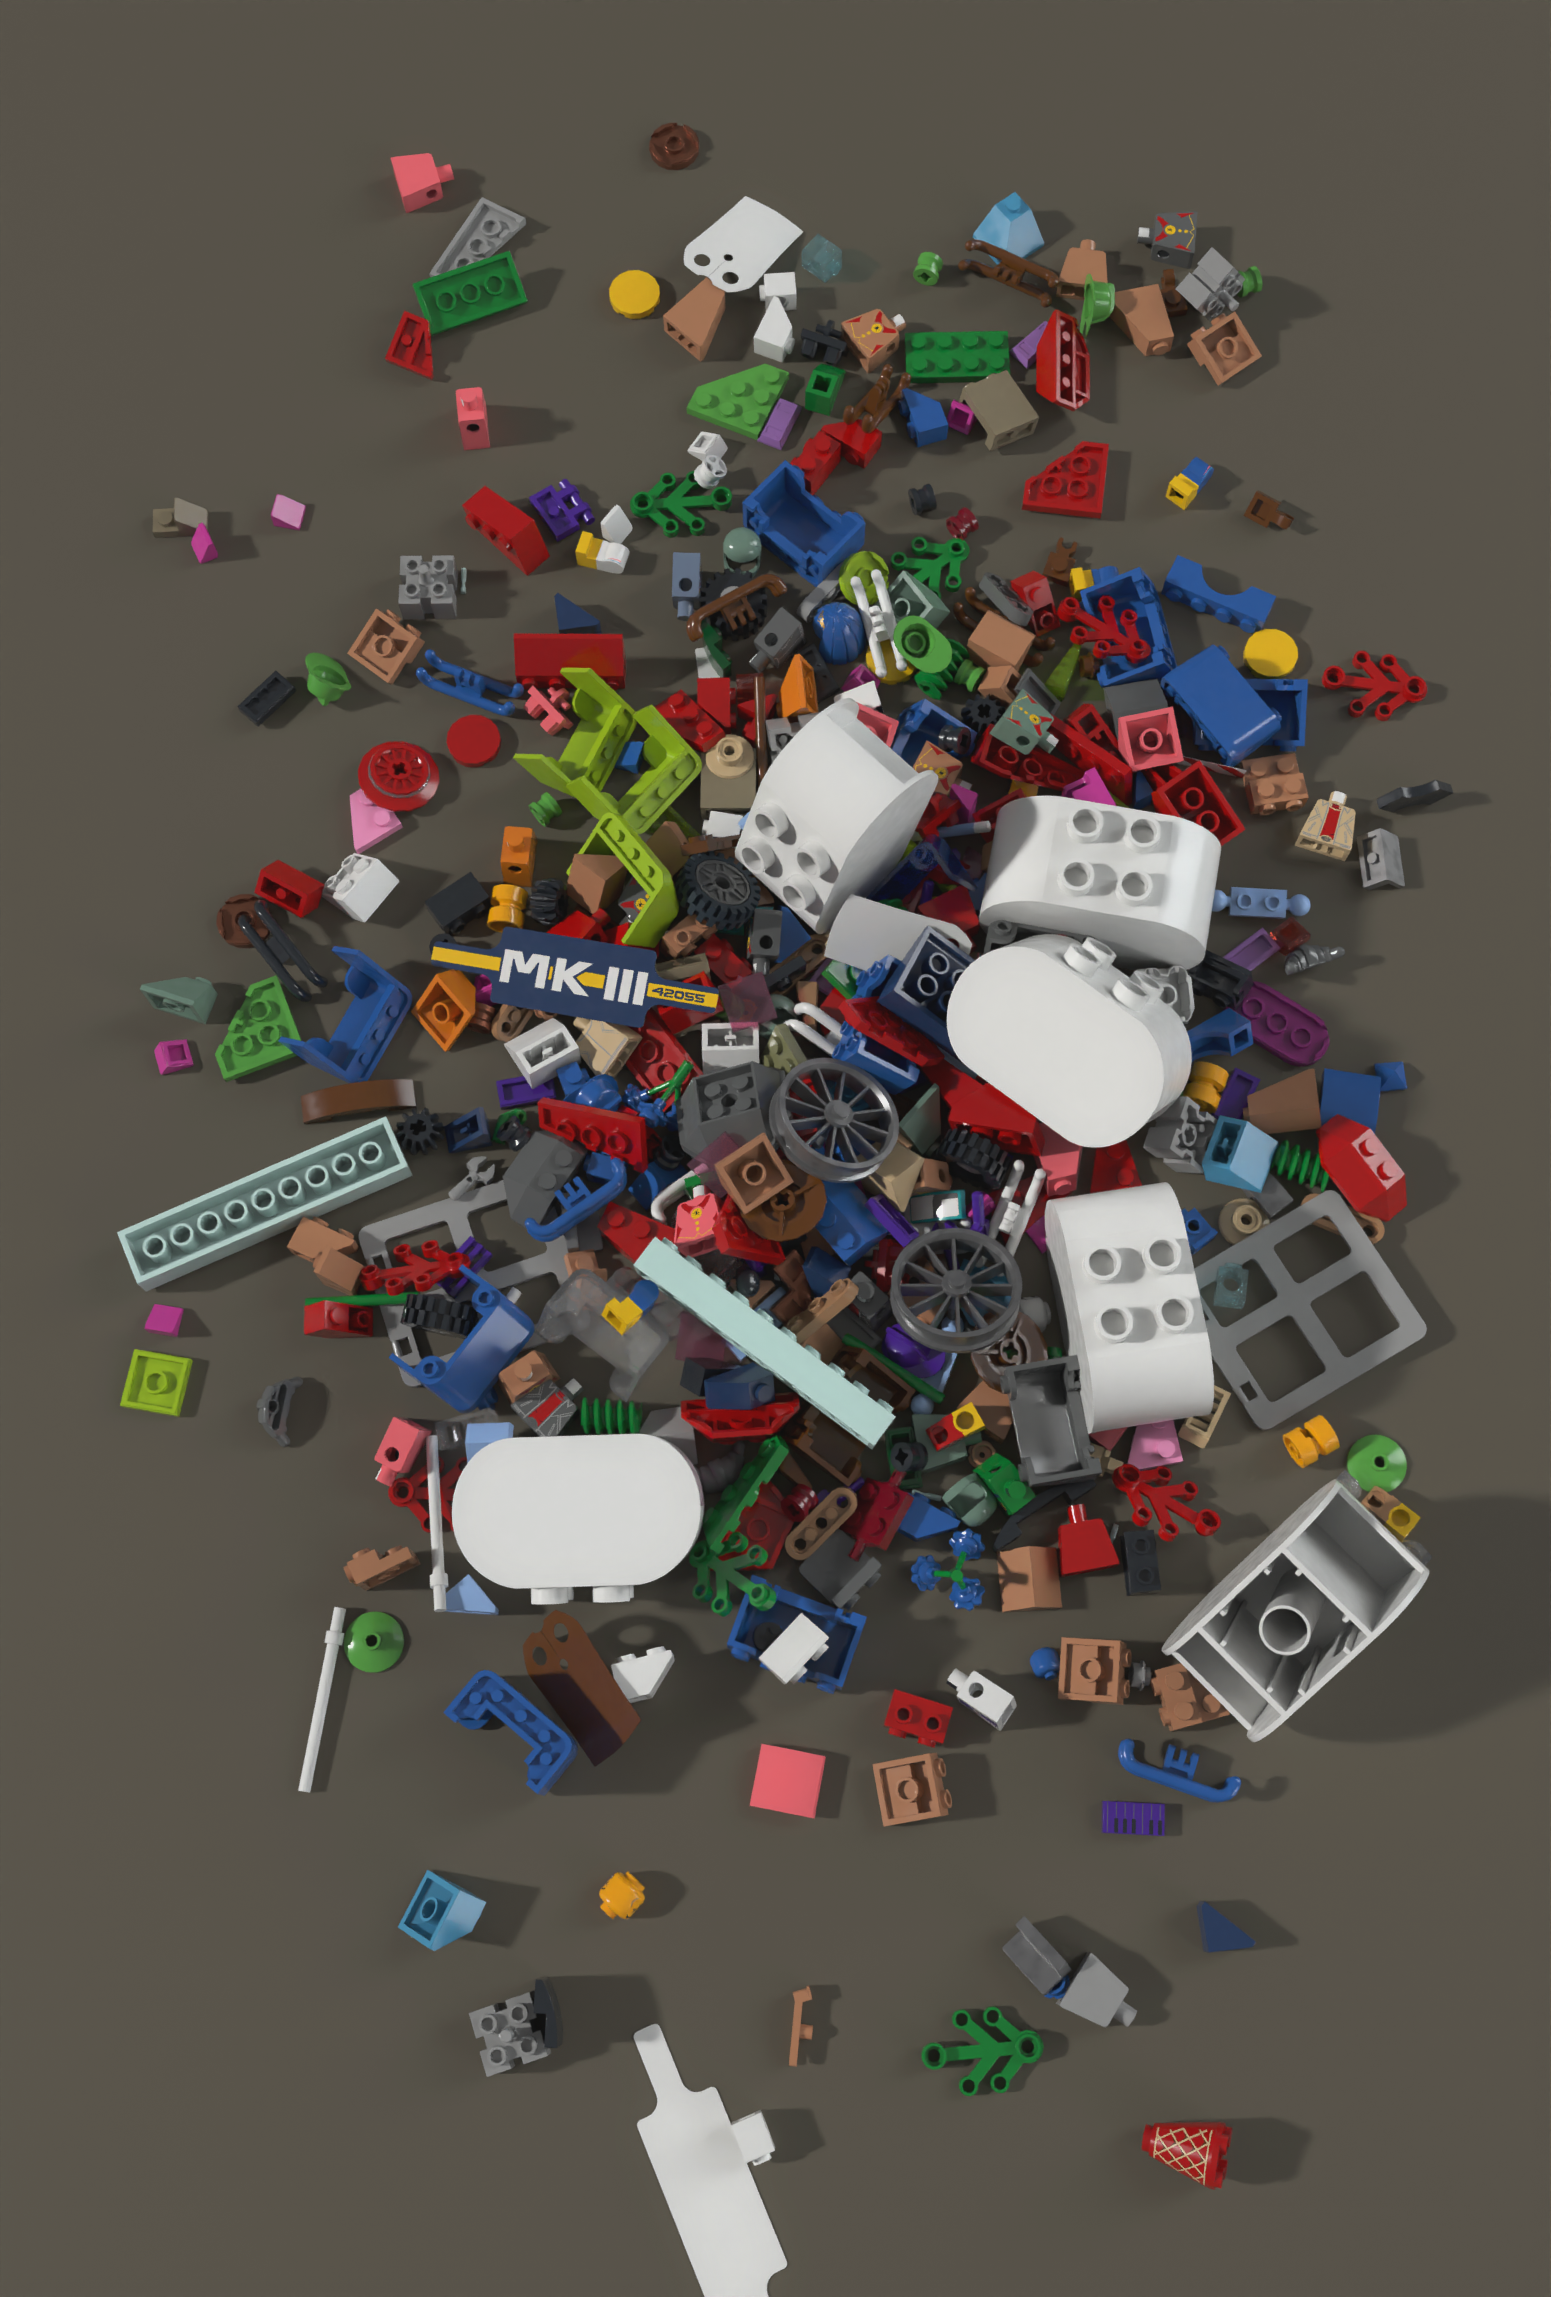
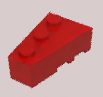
(506, 529)
(631, 1231)

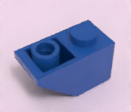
(924, 418)
(926, 1521)

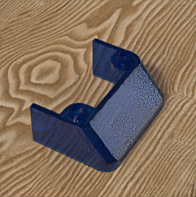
(916, 866)

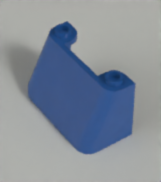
(1138, 593)
(1289, 699)
(1222, 704)
(921, 724)

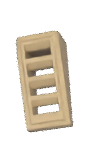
(1198, 1431)

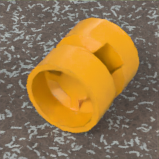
(507, 907)
(1205, 1084)
(1307, 1443)

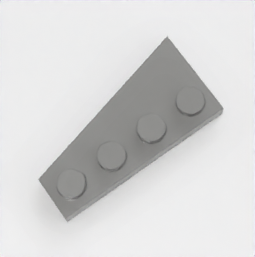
(480, 236)

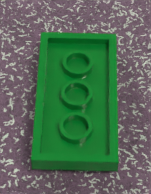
(470, 293)
(955, 356)

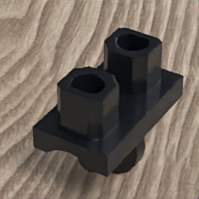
(834, 348)

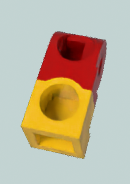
(955, 1427)

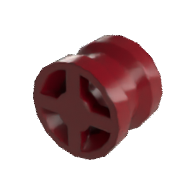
(962, 524)
(799, 1502)

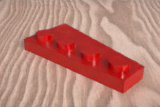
(1087, 755)

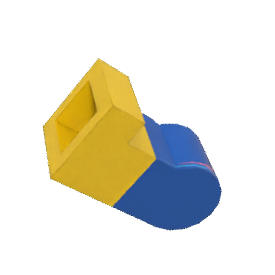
(1189, 482)
(1083, 579)
(632, 1308)

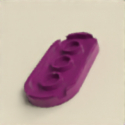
(1284, 1026)

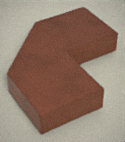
(799, 1295)

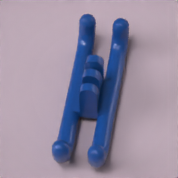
(469, 686)
(579, 1204)
(1176, 1773)

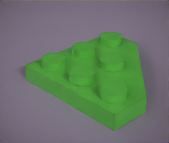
(740, 400)
(256, 1031)

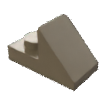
(180, 520)

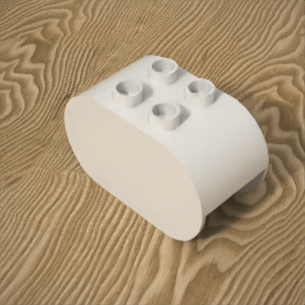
(832, 815)
(1105, 873)
(1070, 1037)
(1130, 1306)
(577, 1513)
(1297, 1610)

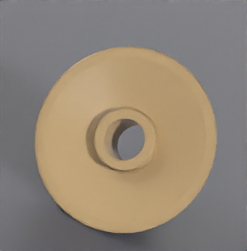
(730, 765)
(1230, 1220)

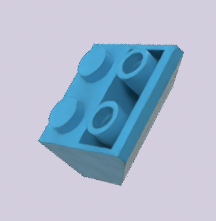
(1239, 1155)

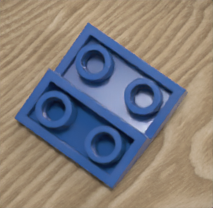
(1350, 1096)

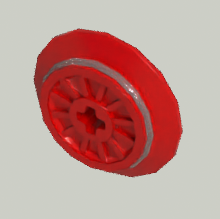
(402, 791)

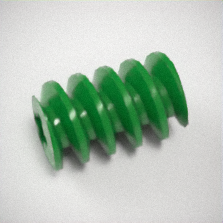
(933, 683)
(1300, 1164)
(611, 1417)

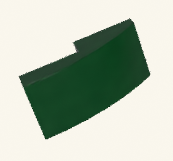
(713, 647)

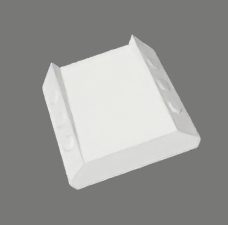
(1177, 989)

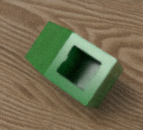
(823, 388)

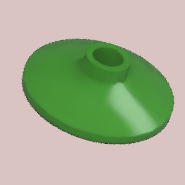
(1363, 1468)
(388, 1647)

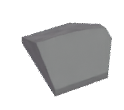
(671, 1427)

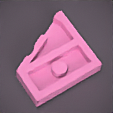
(370, 822)
(1155, 1446)

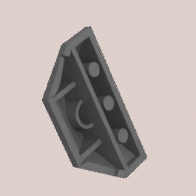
(539, 1171)

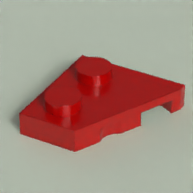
(412, 346)
(1114, 1168)

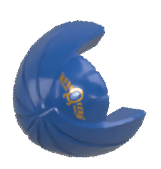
(840, 633)

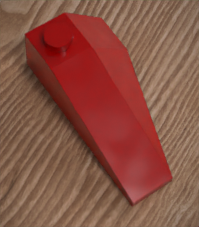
(1032, 768)

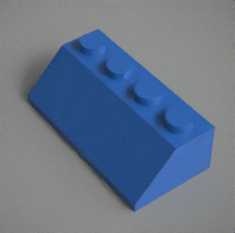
(847, 1222)

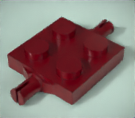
(877, 1514)

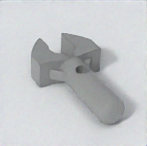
(473, 1177)

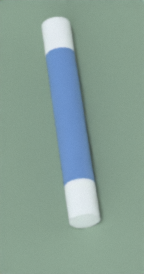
(958, 830)

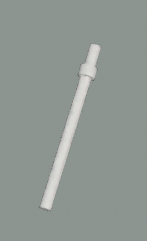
(438, 1578)
(334, 1639)

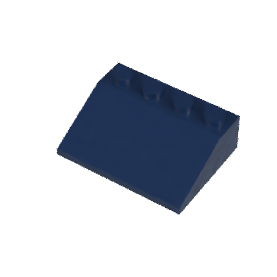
(923, 986)

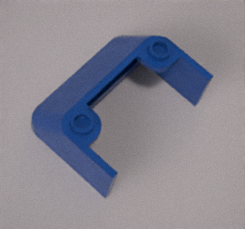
(366, 1026)
(482, 1354)

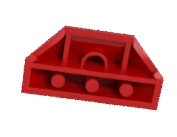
(1063, 363)
(1362, 1168)
(736, 1425)

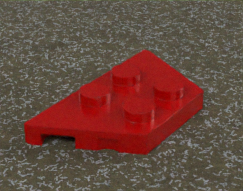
(764, 1526)

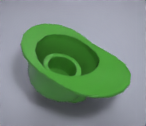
(1098, 303)
(922, 644)
(326, 678)

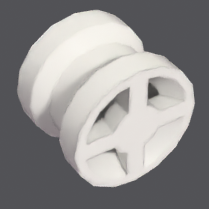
(710, 472)

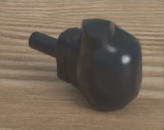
(747, 1281)

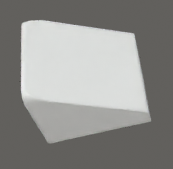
(706, 445)
(616, 525)

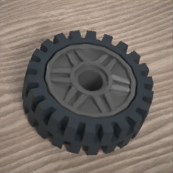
(717, 890)

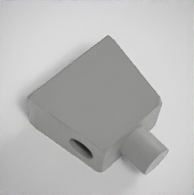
(1097, 1994)

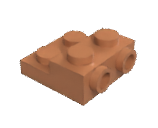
(1224, 347)
(386, 645)
(1274, 784)
(683, 937)
(372, 1568)
(1094, 1670)
(1184, 1698)
(912, 1789)

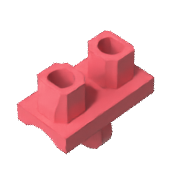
(539, 702)

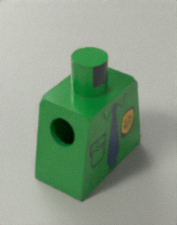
(1004, 1484)

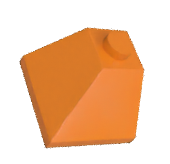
(798, 691)
(446, 1007)

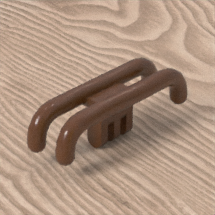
(1010, 270)
(875, 401)
(734, 605)
(982, 608)

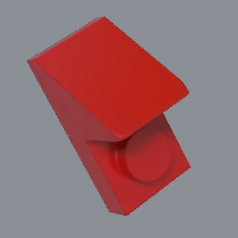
(747, 712)

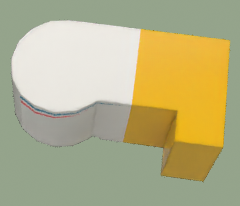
(601, 554)

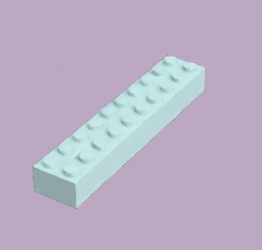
(264, 1204)
(763, 1342)

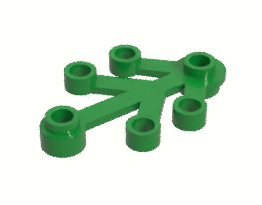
(677, 503)
(932, 568)
(704, 1559)
(987, 2050)

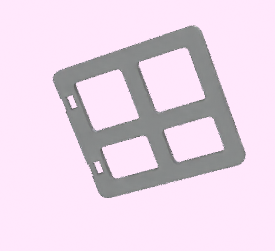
(455, 1214)
(1295, 1301)

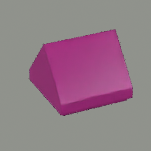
(961, 417)

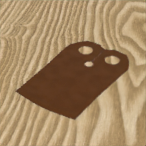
(584, 1693)

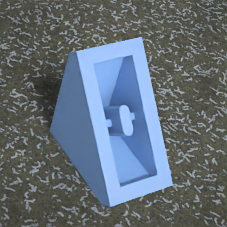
(483, 1434)
(469, 1598)

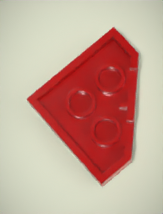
(1070, 483)
(891, 1031)
(738, 1240)

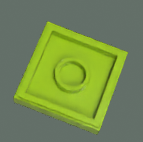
(156, 1383)

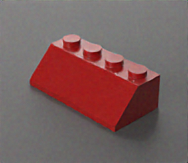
(544, 655)

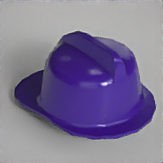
(911, 1354)

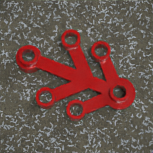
(1131, 647)
(1378, 685)
(418, 1271)
(1133, 1482)
(421, 1493)

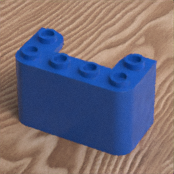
(800, 526)
(882, 1063)
(842, 1629)
(491, 1695)

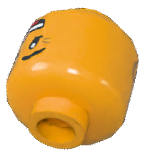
(621, 1895)

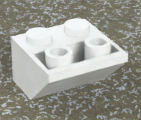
(359, 886)
(727, 1049)
(543, 1051)
(793, 1649)
(642, 1676)

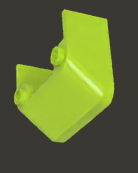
(597, 740)
(671, 771)
(617, 838)

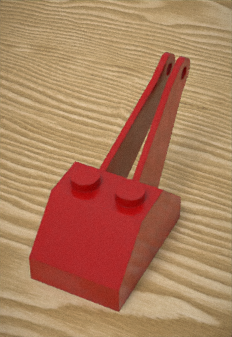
(1193, 797)
(985, 1110)

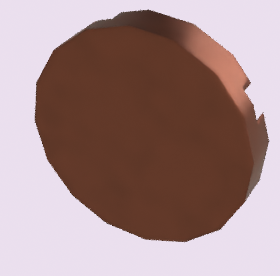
(674, 146)
(228, 920)

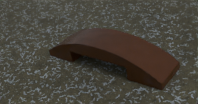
(358, 1098)

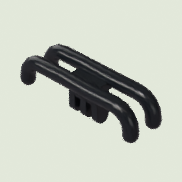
(280, 951)

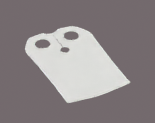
(748, 233)
(872, 930)

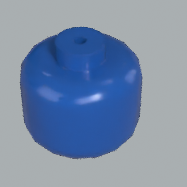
(1045, 1663)

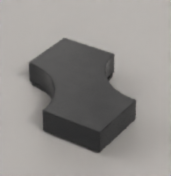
(1410, 796)

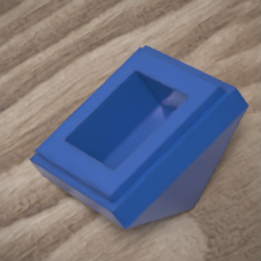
(1391, 1075)

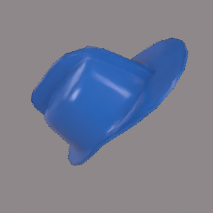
(598, 1093)

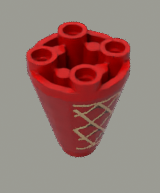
(1191, 2149)

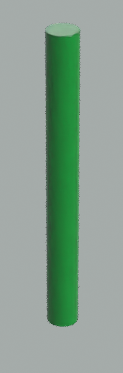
(364, 1300)
(912, 1380)

